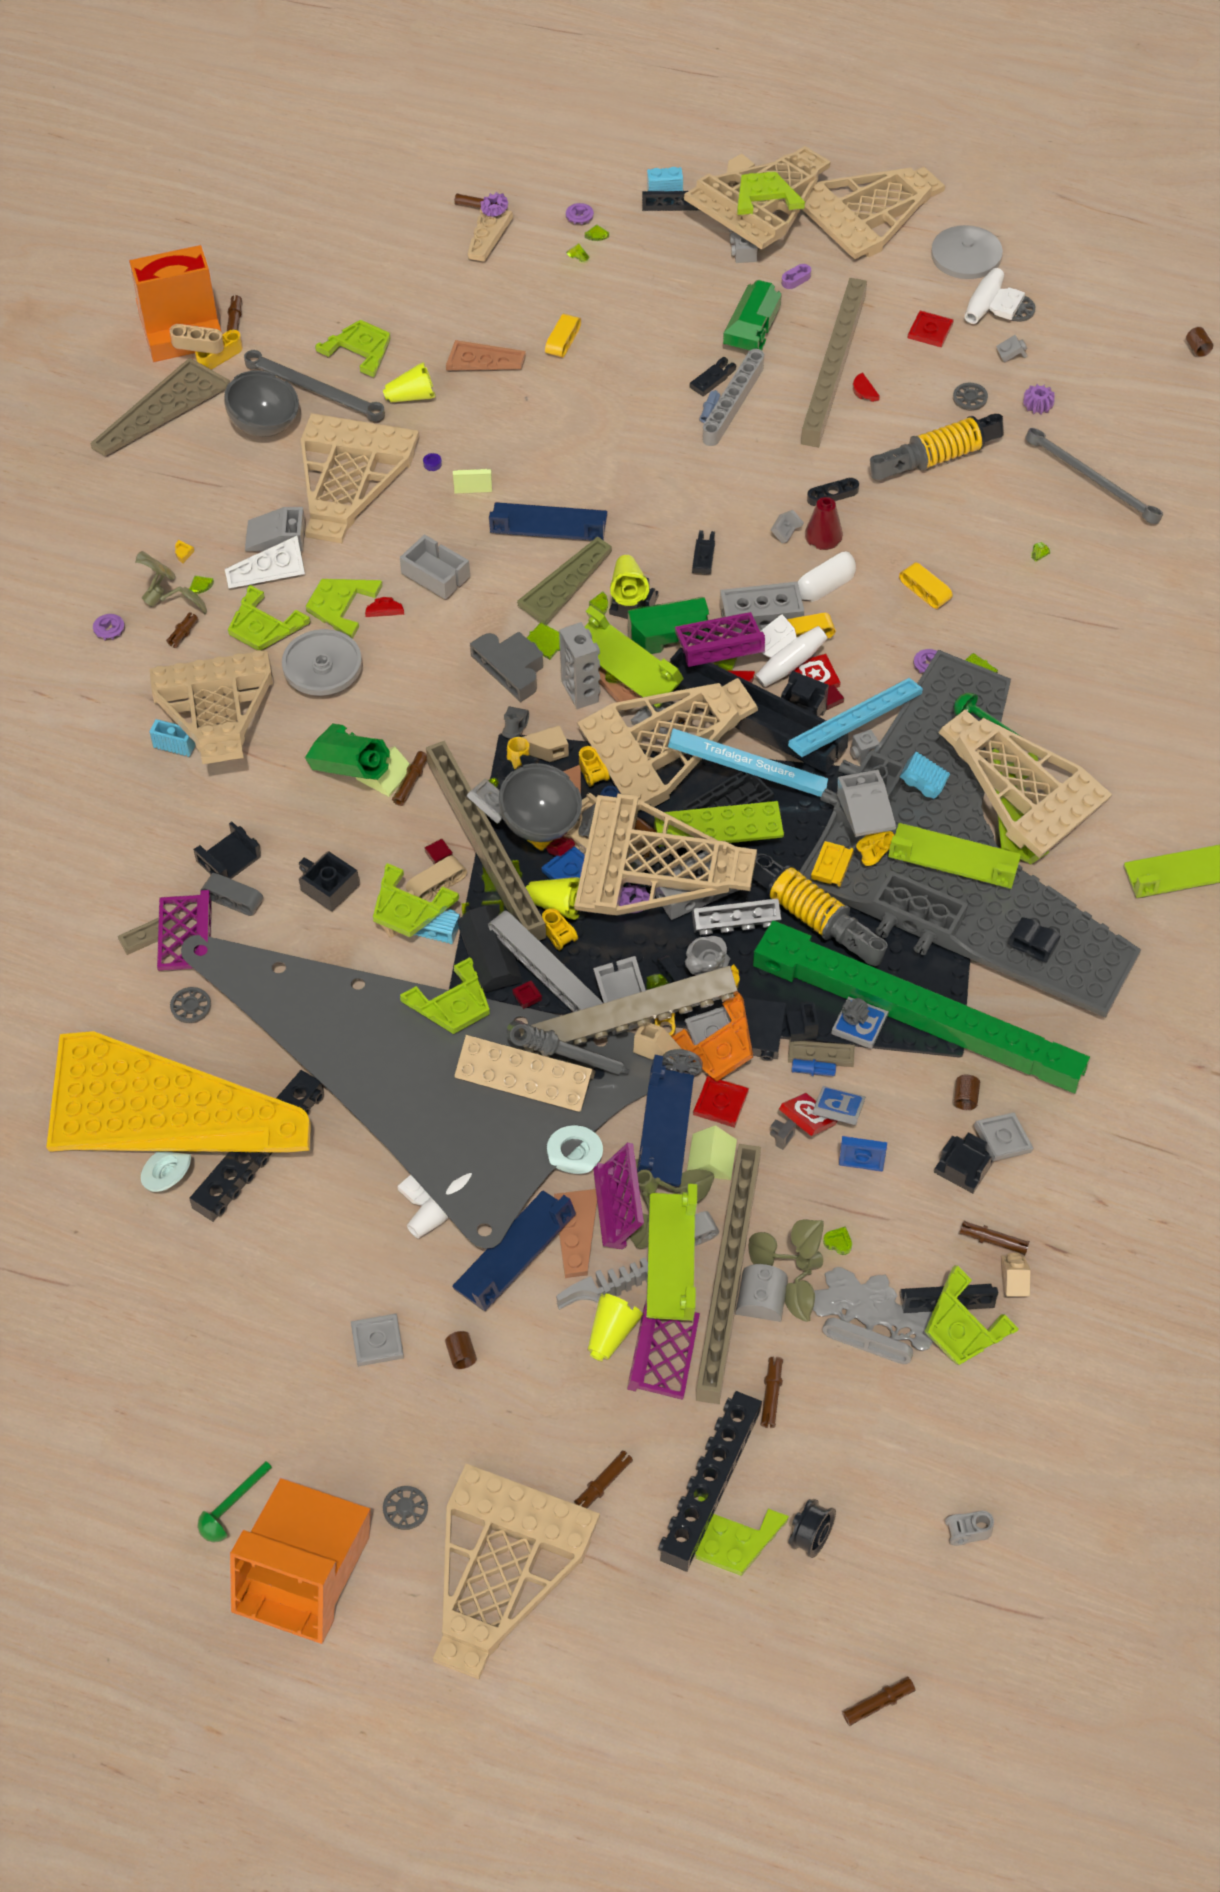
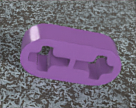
(796, 276)

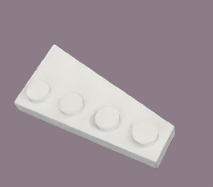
(271, 564)

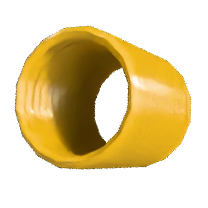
(515, 748)

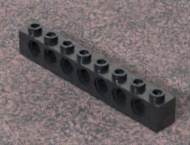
(231, 1165)
(682, 1553)

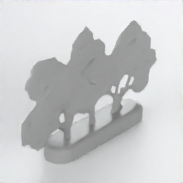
(872, 1305)

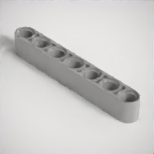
(733, 397)
(542, 963)

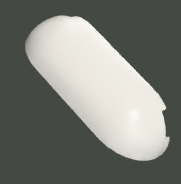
(827, 577)

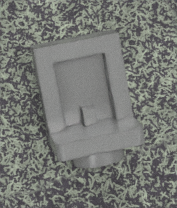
(1011, 348)
(785, 525)
(862, 744)

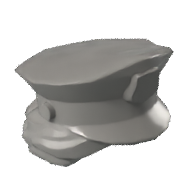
(706, 955)

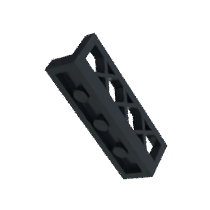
(666, 201)
(925, 1298)

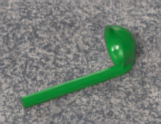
(968, 702)
(208, 1524)

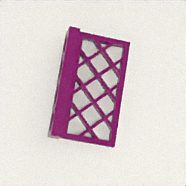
(720, 648)
(202, 927)
(609, 1193)
(643, 1350)

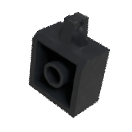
(328, 880)

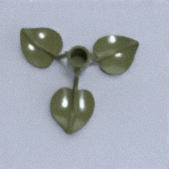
(155, 591)
(649, 1185)
(807, 1238)

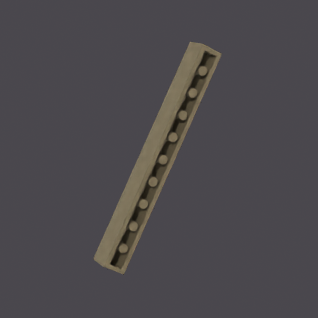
(641, 1007)

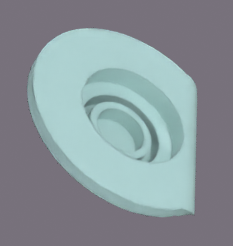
(581, 1159)
(164, 1170)

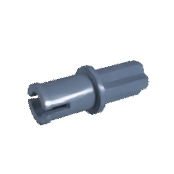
(709, 405)

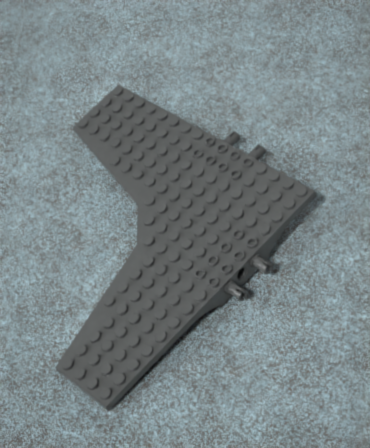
(955, 909)

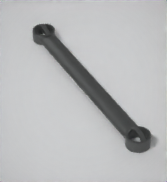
(314, 385)
(1149, 513)

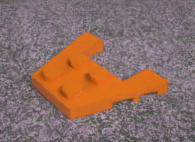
(726, 1047)

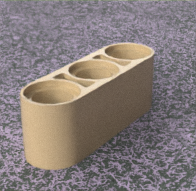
(196, 338)
(444, 873)

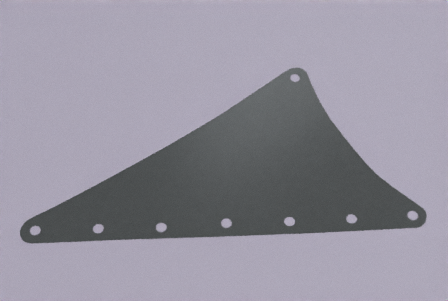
(401, 1079)

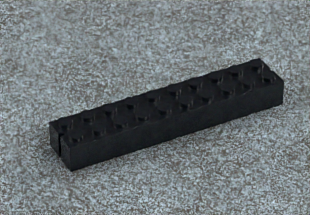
(774, 721)

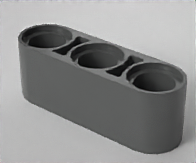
(233, 894)

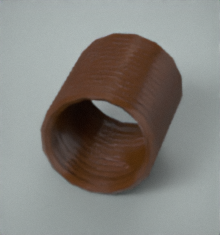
(1199, 341)
(966, 1092)
(460, 1350)

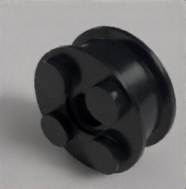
(812, 1527)

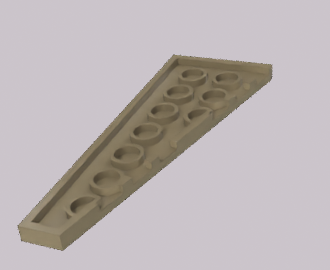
(176, 394)

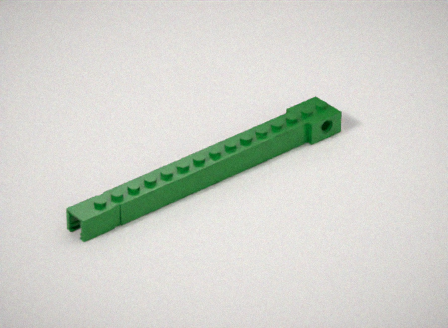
(793, 955)

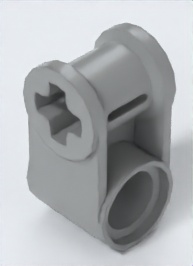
(967, 1527)

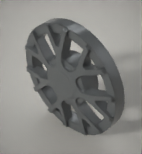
(1022, 309)
(970, 396)
(190, 1005)
(681, 1062)
(405, 1507)

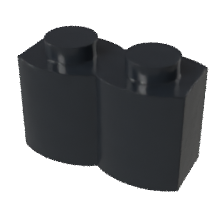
(1034, 939)

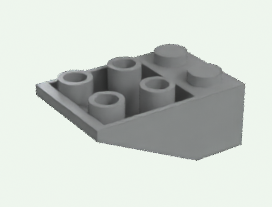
(275, 528)
(865, 803)

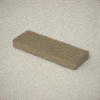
(144, 935)
(834, 1053)

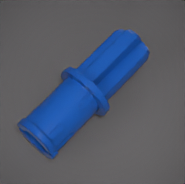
(813, 1067)

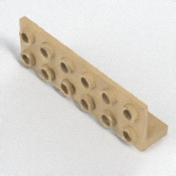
(523, 1073)

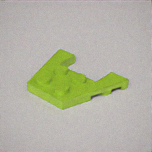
(765, 187)
(361, 339)
(333, 599)
(260, 628)
(406, 911)
(456, 1007)
(957, 1329)
(736, 1545)

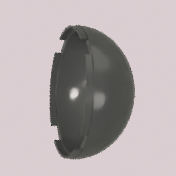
(261, 403)
(539, 802)

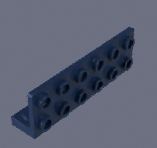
(547, 521)
(665, 1123)
(521, 1244)

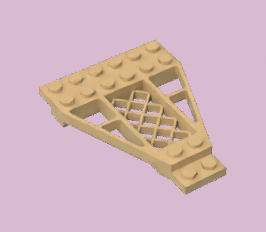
(762, 226)
(846, 226)
(349, 440)
(211, 680)
(623, 755)
(1060, 807)
(608, 857)
(520, 1514)

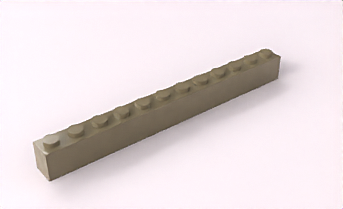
(833, 363)
(484, 840)
(728, 1275)

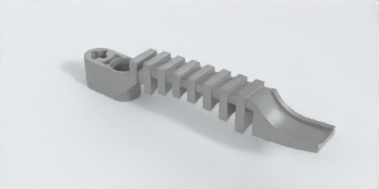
(586, 1289)

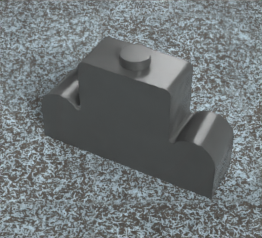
(510, 662)

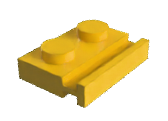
(832, 863)

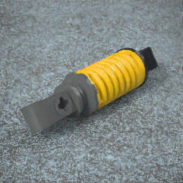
(938, 446)
(817, 909)

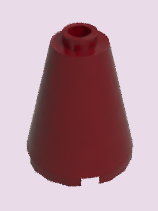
(824, 525)

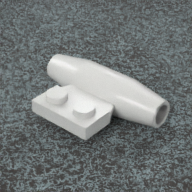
(991, 296)
(786, 650)
(429, 1214)

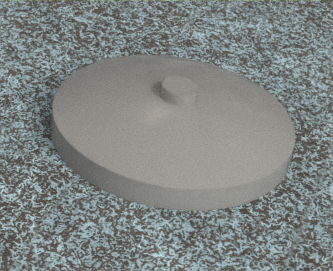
(966, 252)
(321, 662)

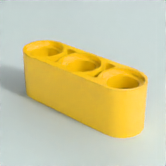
(563, 335)
(232, 347)
(925, 585)
(807, 623)

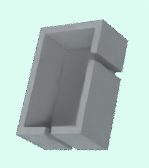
(436, 574)
(620, 983)

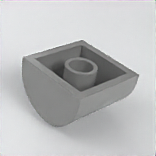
(762, 1292)

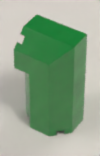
(753, 316)
(655, 624)
(348, 754)

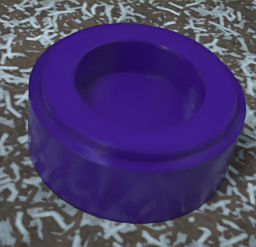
(432, 462)

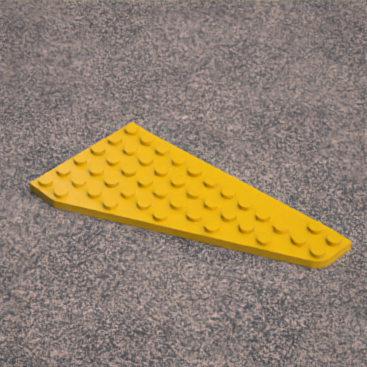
(139, 1101)

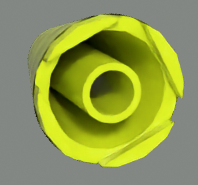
(410, 386)
(628, 582)
(556, 894)
(611, 1326)

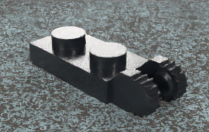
(712, 377)
(704, 553)

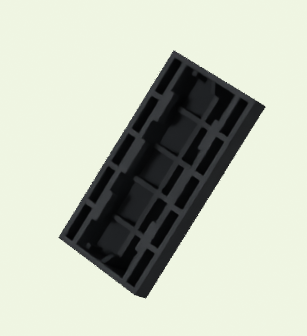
(737, 790)
(490, 958)

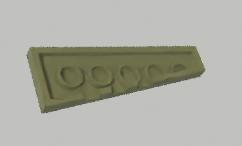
(556, 589)

